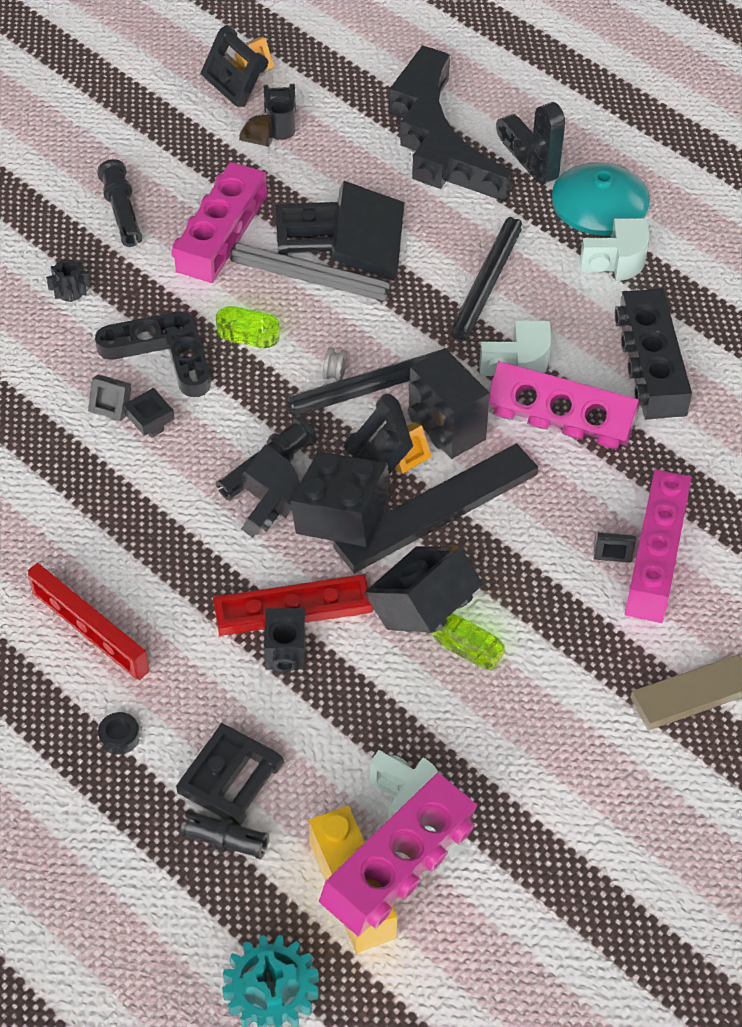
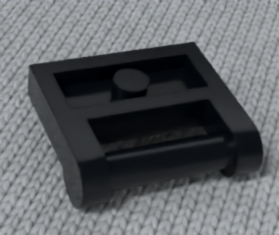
(228, 74)
(305, 220)
(390, 442)
(218, 768)

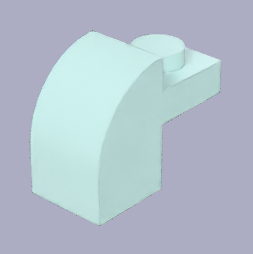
(622, 253)
(528, 350)
(399, 779)

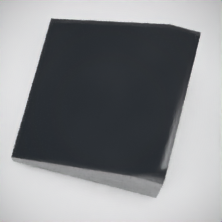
(614, 547)

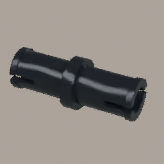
(224, 834)

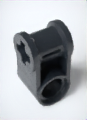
(281, 105)

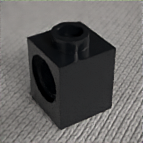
(280, 626)

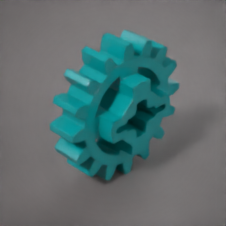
(251, 988)

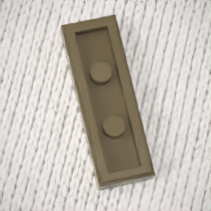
(689, 692)

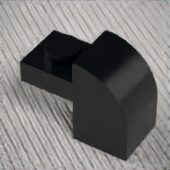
(274, 483)

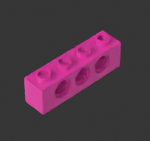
(219, 222)
(512, 380)
(658, 546)
(434, 805)

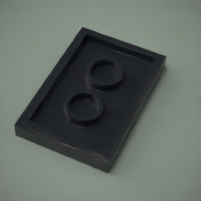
(368, 230)

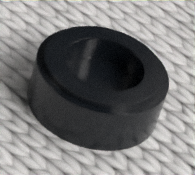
(119, 733)

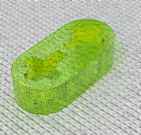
(247, 327)
(470, 642)

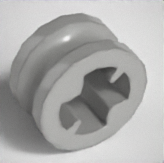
(334, 364)

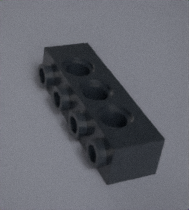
(653, 354)

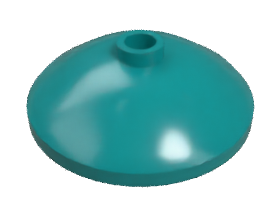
(596, 194)

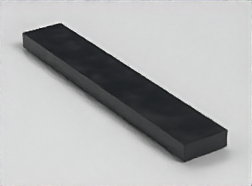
(440, 506)

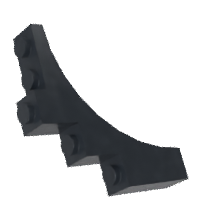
(438, 150)

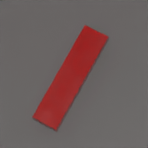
(321, 601)
(88, 621)

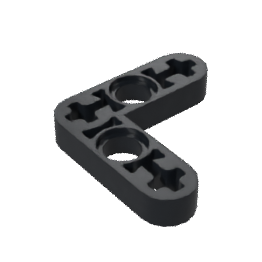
(536, 150)
(172, 339)

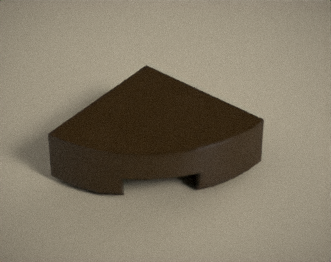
(257, 130)

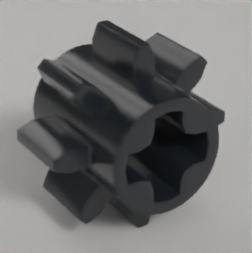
(68, 280)

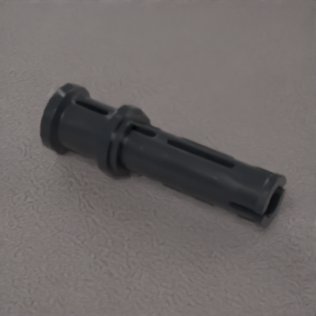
(118, 193)
(285, 443)

